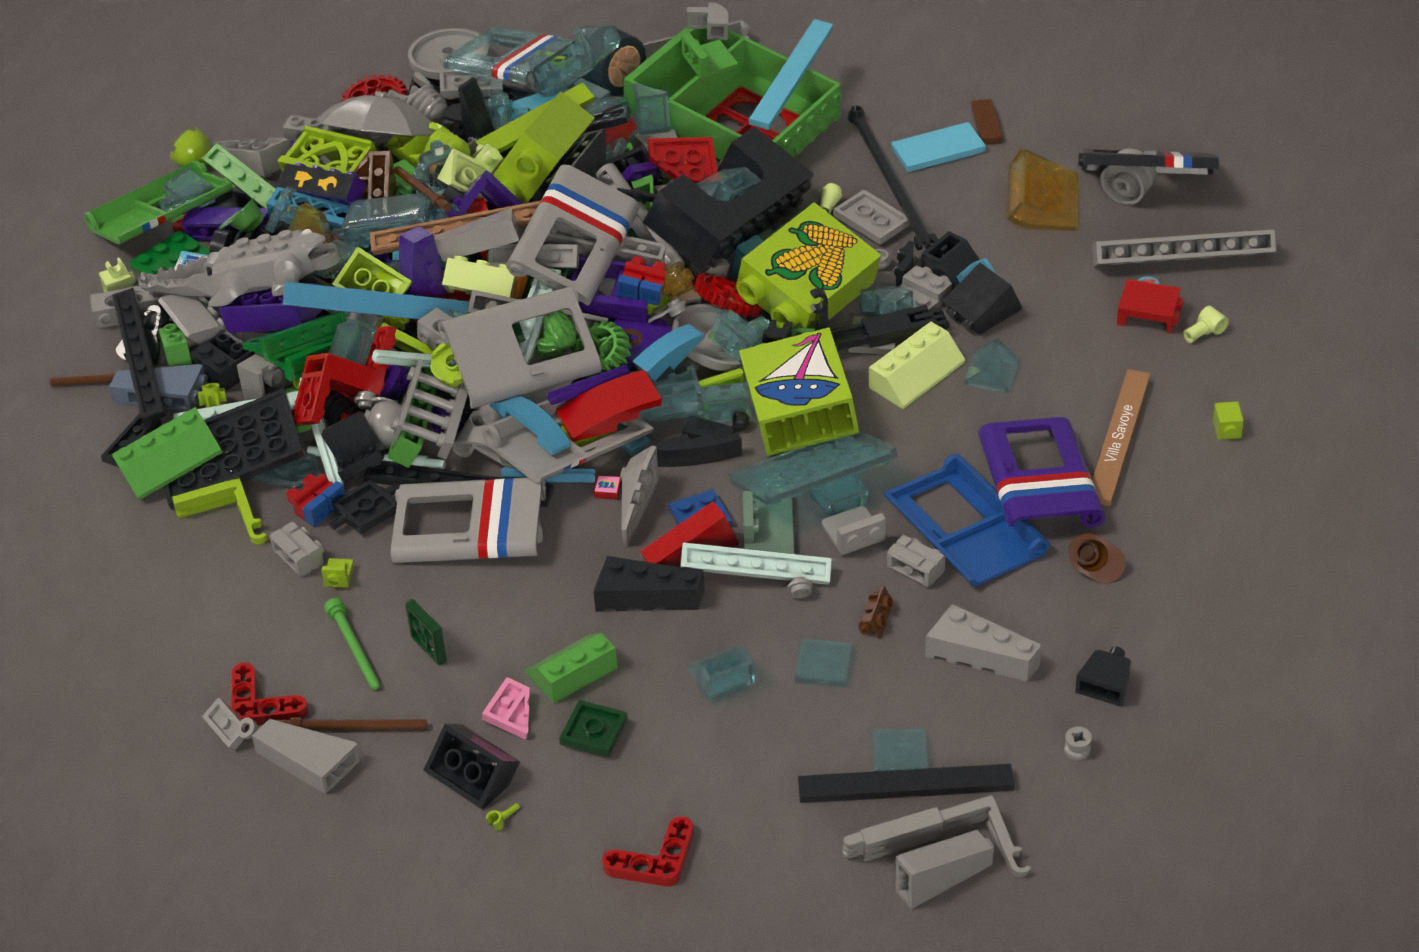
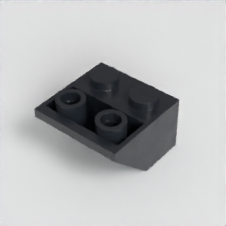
(949, 257)
(220, 359)

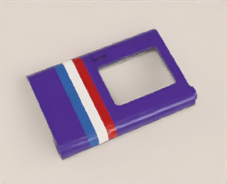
(1046, 490)

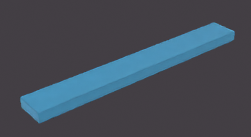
(366, 301)

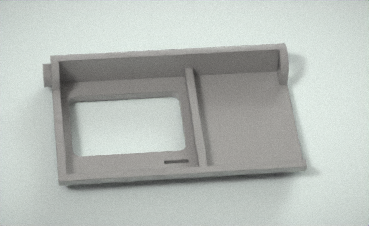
(492, 357)

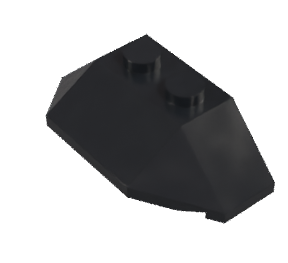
(586, 155)

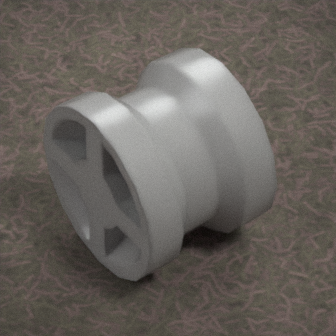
(1078, 743)

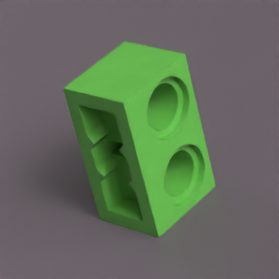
(175, 345)

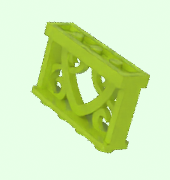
(324, 142)

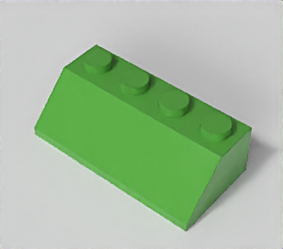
(167, 453)

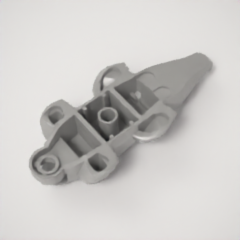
(247, 267)

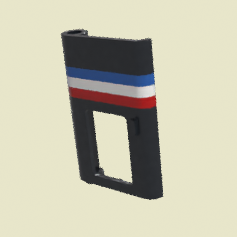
(1163, 161)

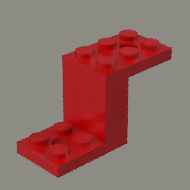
(336, 373)

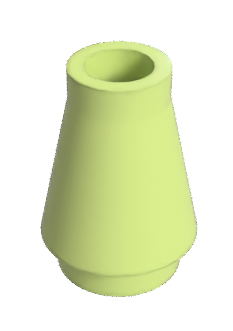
(830, 197)

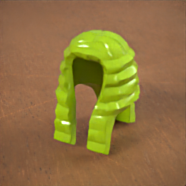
(447, 137)

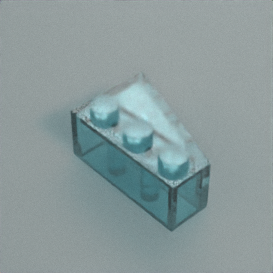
(679, 395)

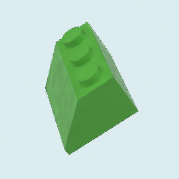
(574, 666)

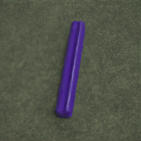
(575, 389)

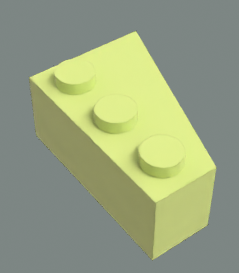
(478, 276)

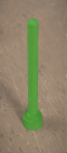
(336, 610)

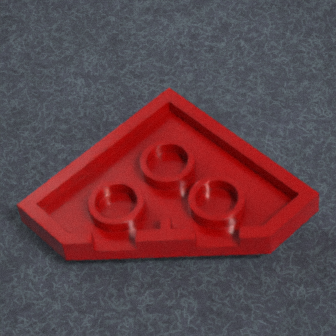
(684, 156)

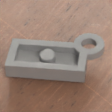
(228, 724)

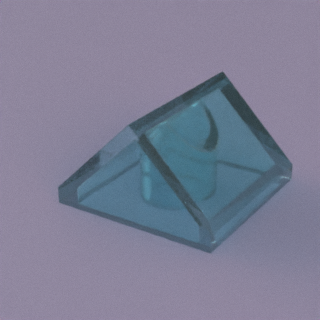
(651, 110)
(992, 367)

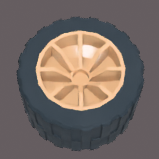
(618, 64)

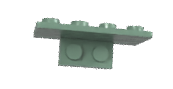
(768, 526)

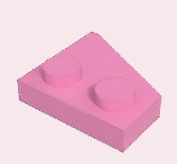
(509, 708)

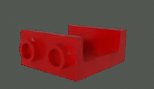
(1150, 302)

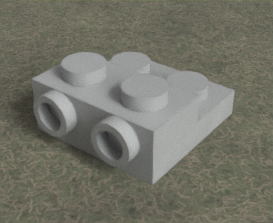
(926, 287)

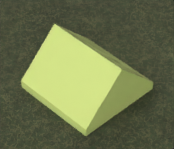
(461, 171)

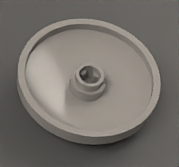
(429, 51)
(706, 352)

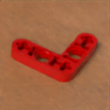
(251, 703)
(662, 862)

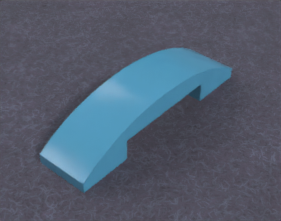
(532, 416)

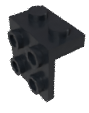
(354, 445)

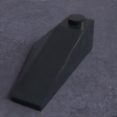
(474, 111)

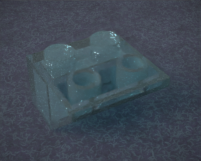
(729, 183)
(723, 671)

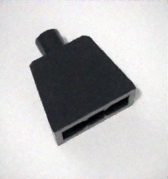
(1105, 676)

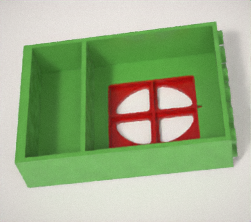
(698, 102)

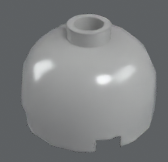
(381, 420)

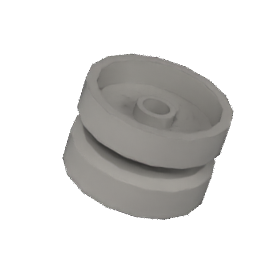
(1127, 183)

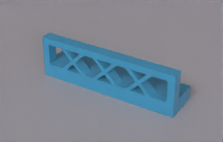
(334, 207)

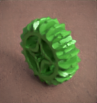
(611, 345)

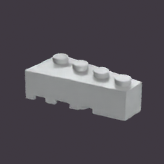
(260, 377)
(982, 644)

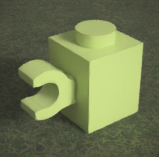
(116, 277)

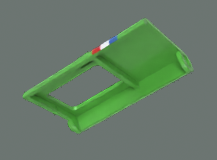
(137, 211)

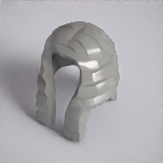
(424, 99)

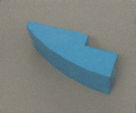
(668, 351)

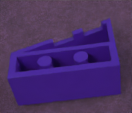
(421, 263)

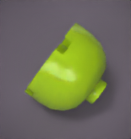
(190, 147)

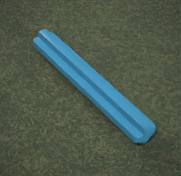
(573, 475)

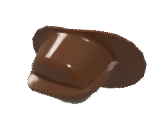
(1096, 558)

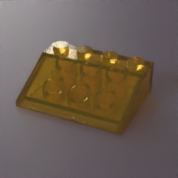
(1041, 193)

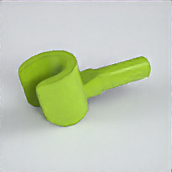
(500, 817)

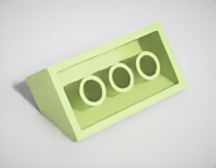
(915, 365)

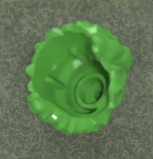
(556, 335)

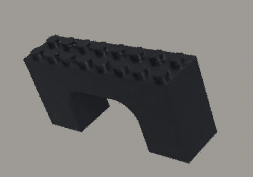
(712, 228)

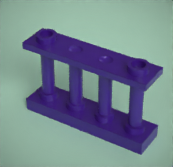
(613, 305)

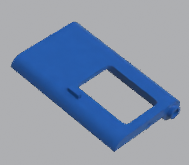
(983, 548)

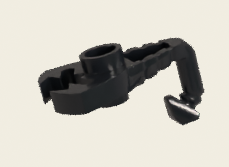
(153, 319)

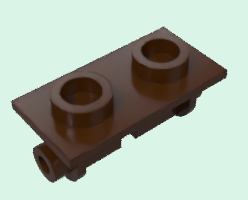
(877, 613)

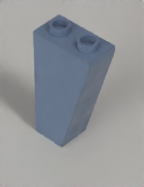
(177, 387)

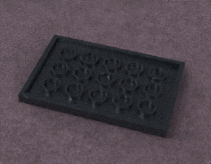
(252, 440)

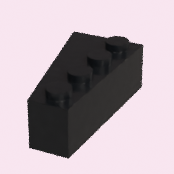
(647, 585)

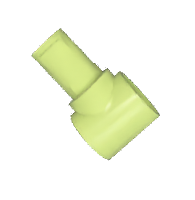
(1208, 321)

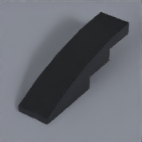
(700, 450)

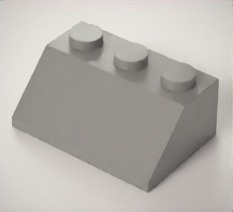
(194, 316)

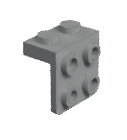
(855, 529)

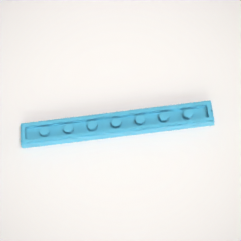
(791, 74)

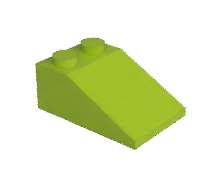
(370, 274)

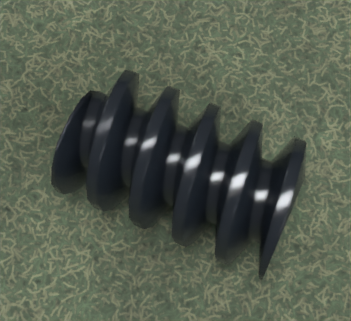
(336, 404)

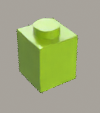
(1228, 420)

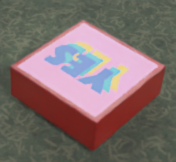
(607, 487)

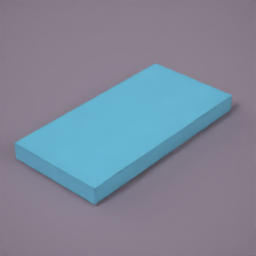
(938, 147)

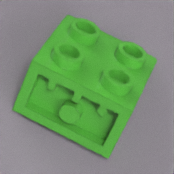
(707, 58)

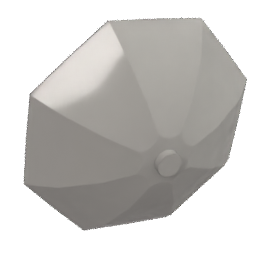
(377, 114)

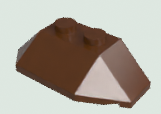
(378, 174)

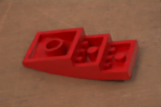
(608, 404)

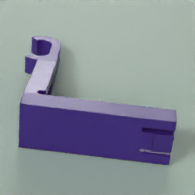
(490, 189)

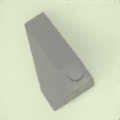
(256, 155)
(638, 484)

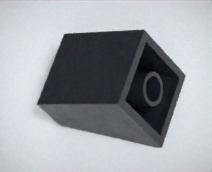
(982, 300)

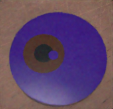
(642, 334)

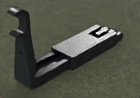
(877, 329)

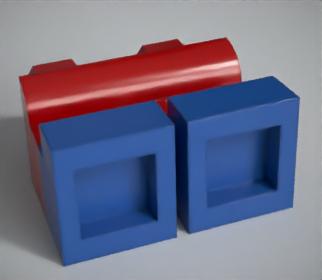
(642, 281)
(315, 499)

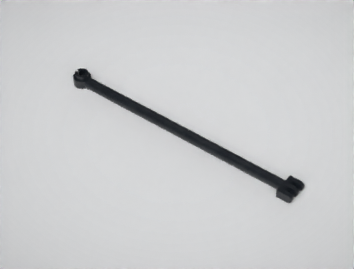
(922, 237)

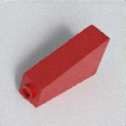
(705, 527)

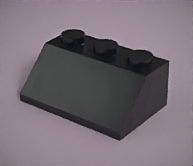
(470, 765)

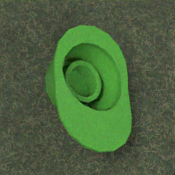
(246, 219)

